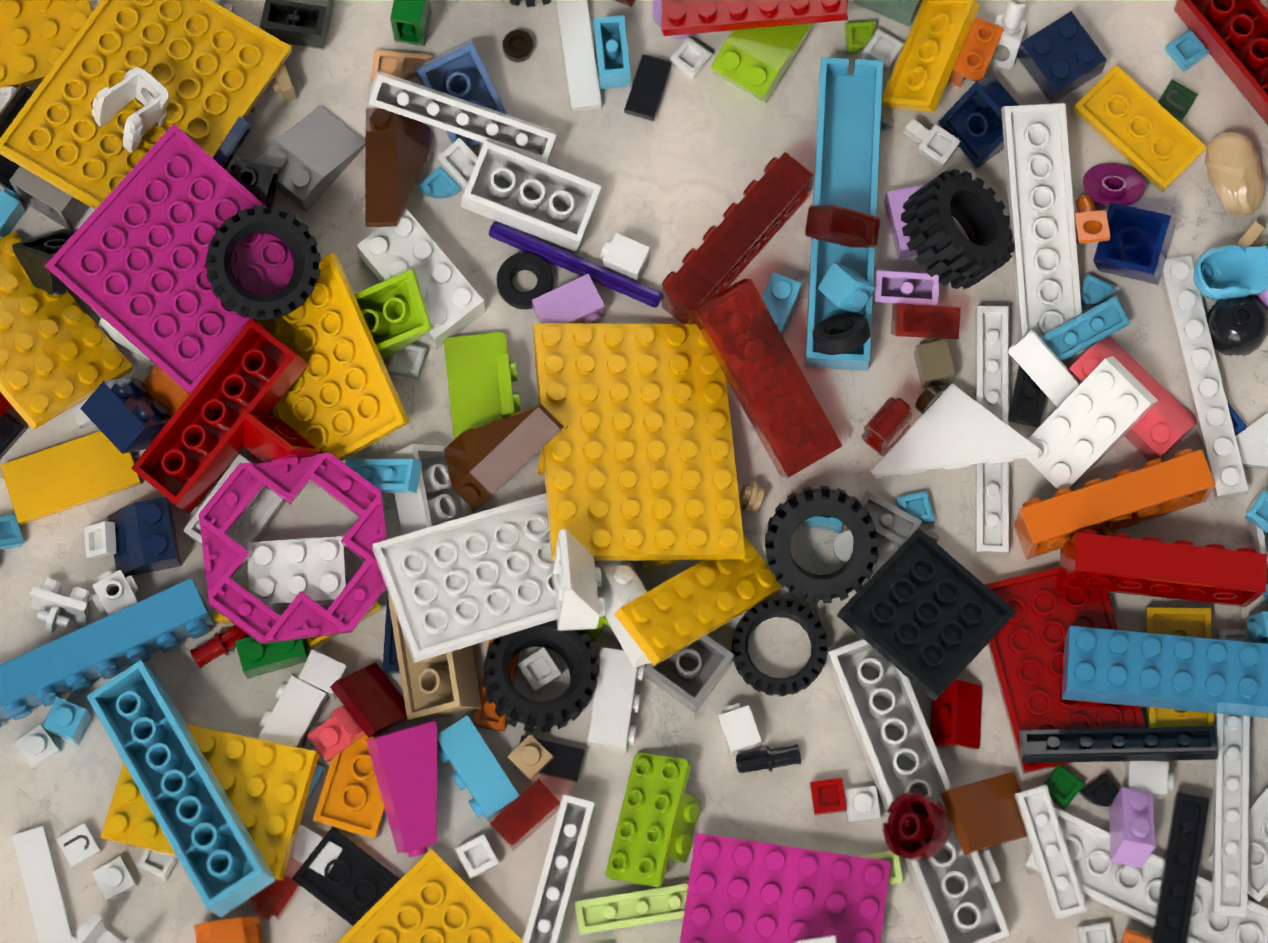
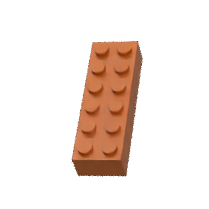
(1117, 502)

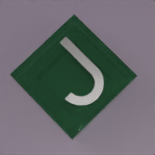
(1177, 100)

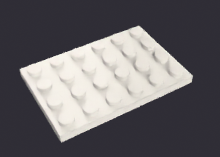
(471, 577)

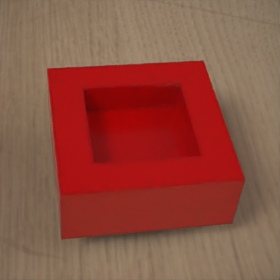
(828, 796)

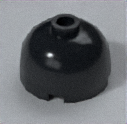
(1238, 325)

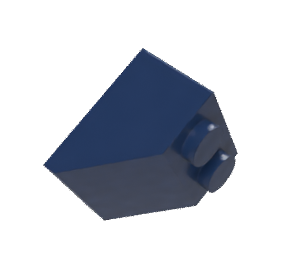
(978, 120)
(145, 537)

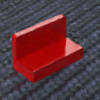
(957, 716)

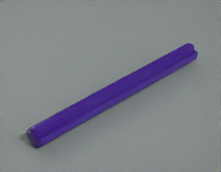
(575, 264)

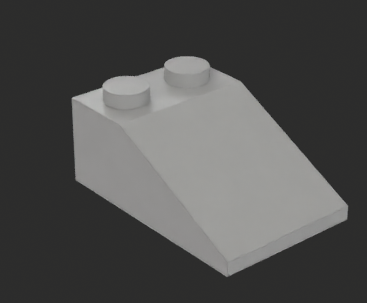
(312, 156)

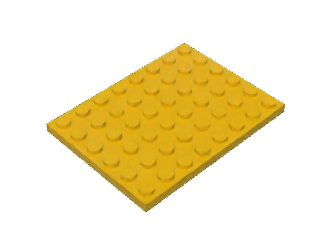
(193, 48)
(642, 442)

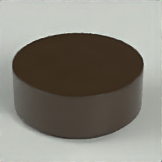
(517, 46)
(928, 397)

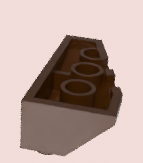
(393, 164)
(490, 455)

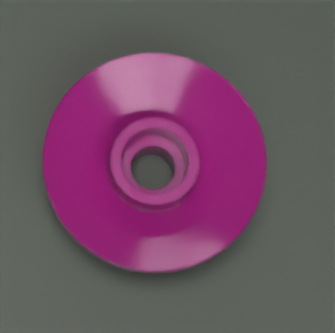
(1113, 184)

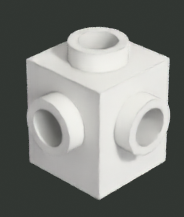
(110, 584)

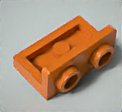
(976, 52)

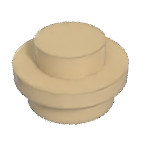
(751, 497)

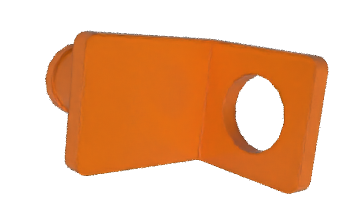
(1089, 223)

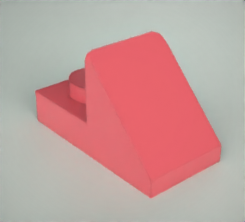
(336, 734)

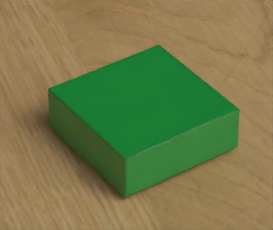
(1063, 786)

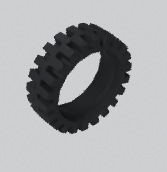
(782, 609)

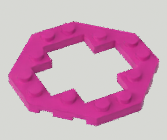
(225, 556)

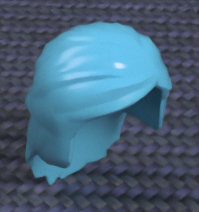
(1232, 272)

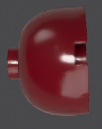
(916, 827)

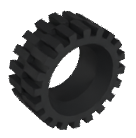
(295, 237)
(939, 239)
(821, 503)
(532, 713)

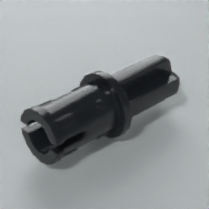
(768, 759)

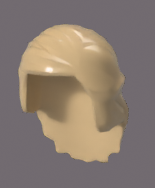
(1235, 172)

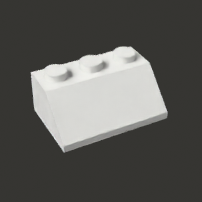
(434, 498)

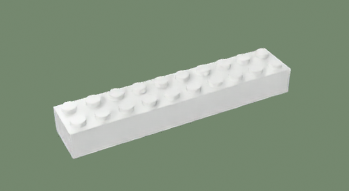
(906, 761)

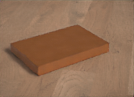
(985, 813)

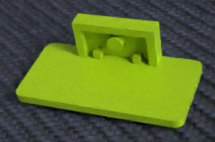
(479, 380)
(653, 820)

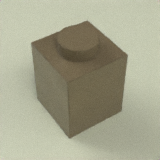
(934, 362)

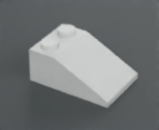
(576, 585)

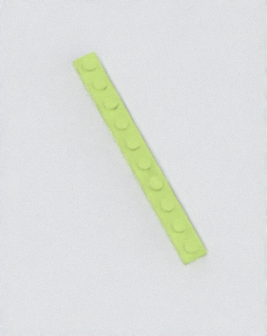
(663, 904)

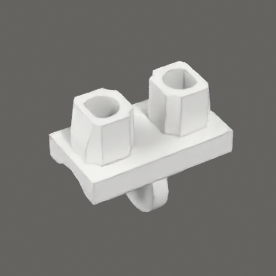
(57, 608)

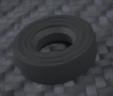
(521, 262)
(841, 333)

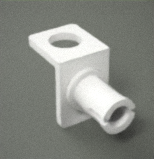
(1012, 32)

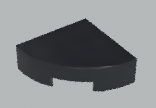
(1100, 792)

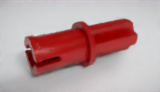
(217, 646)

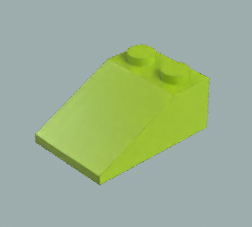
(759, 57)
(395, 312)

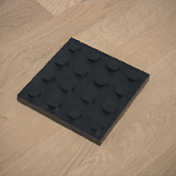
(926, 614)

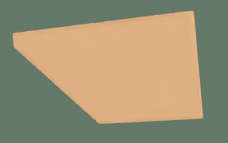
(397, 63)

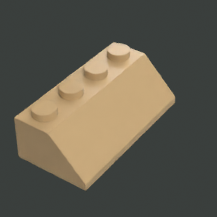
(438, 684)

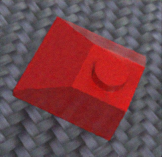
(274, 439)

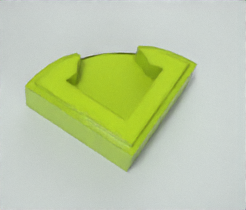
(858, 35)

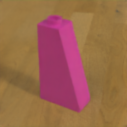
(408, 784)

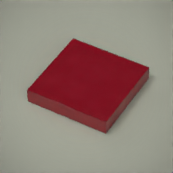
(371, 699)

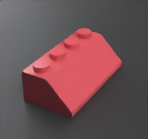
(1163, 424)

